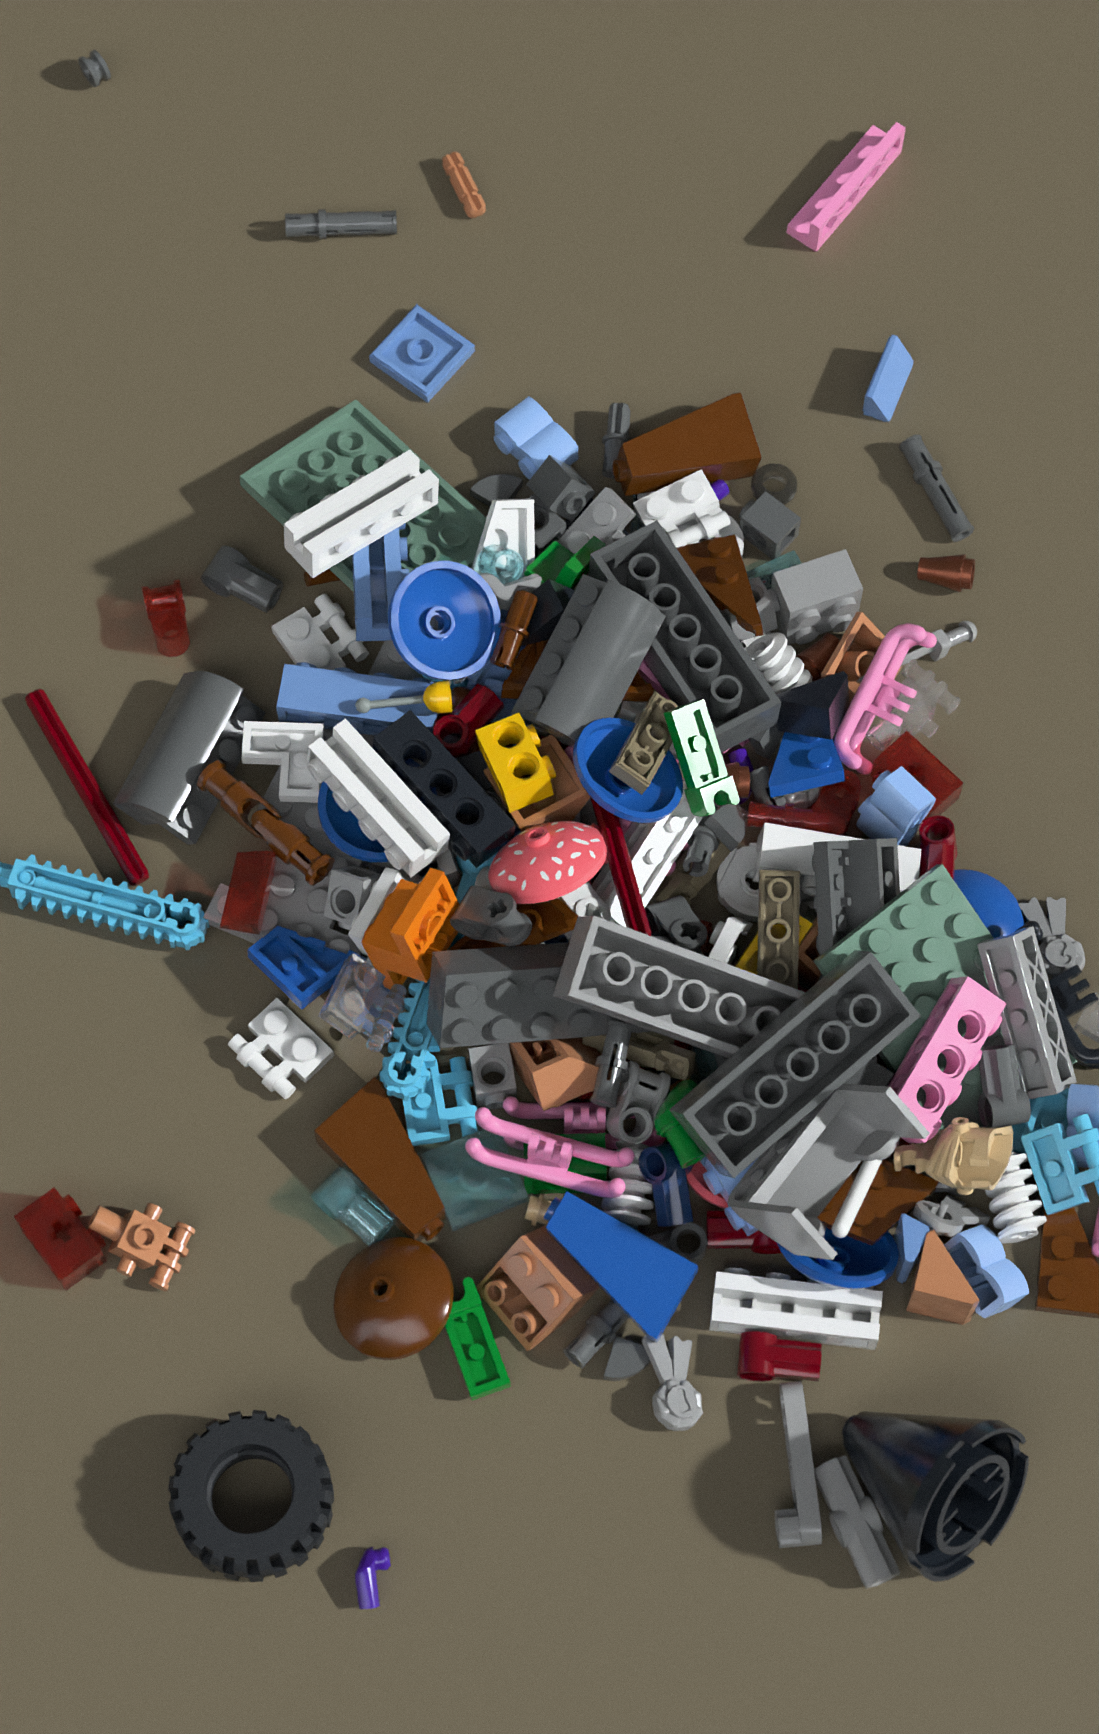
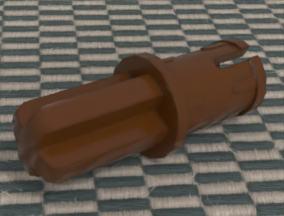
(514, 630)

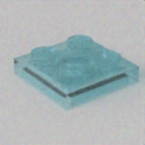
(469, 1187)

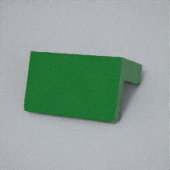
(563, 565)

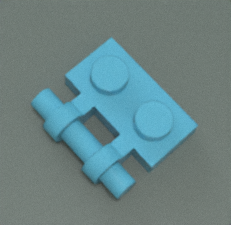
(426, 1112)
(1055, 1165)

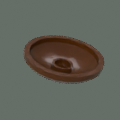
(409, 1311)

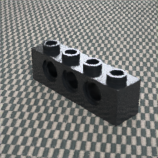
(412, 739)

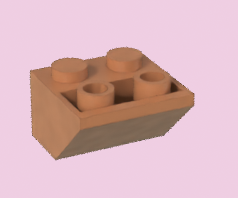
(556, 1069)
(536, 1287)

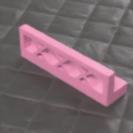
(846, 186)

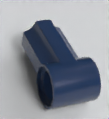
(669, 1184)

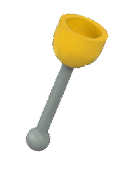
(435, 697)

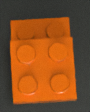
(411, 928)

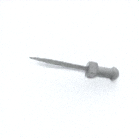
(945, 641)

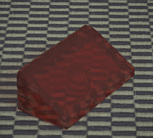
(249, 891)

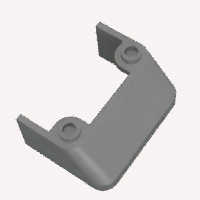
(814, 1159)

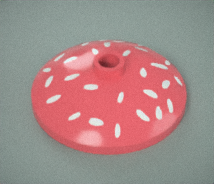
(547, 861)

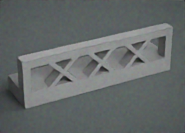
(1027, 1014)

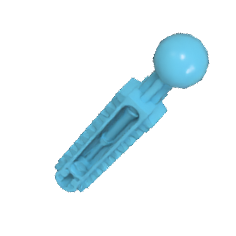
(104, 902)
(415, 1037)

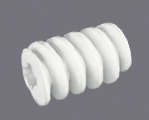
(778, 662)
(1013, 1204)
(629, 1205)

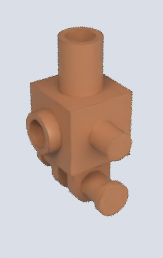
(140, 1239)

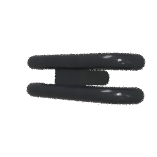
(1068, 1005)

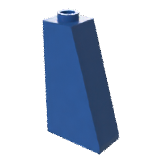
(625, 1264)

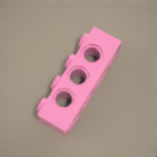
(940, 1034)

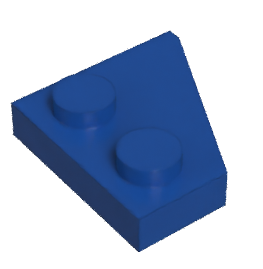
(804, 764)
(297, 963)

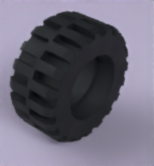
(234, 1442)

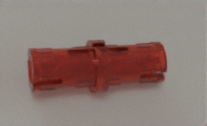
(787, 816)

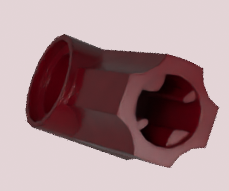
(471, 713)
(937, 844)
(722, 1235)
(766, 1357)

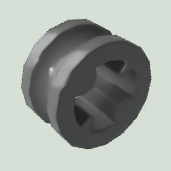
(94, 68)

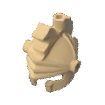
(961, 1155)

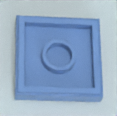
(422, 353)

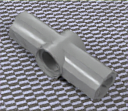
(855, 1522)

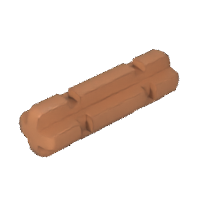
(464, 185)

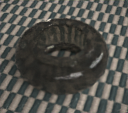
(778, 472)

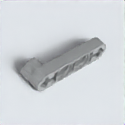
(802, 1523)

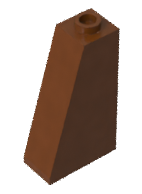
(708, 439)
(376, 1149)

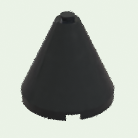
(938, 1482)

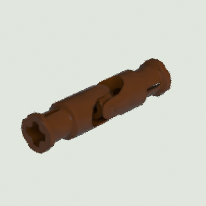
(284, 839)

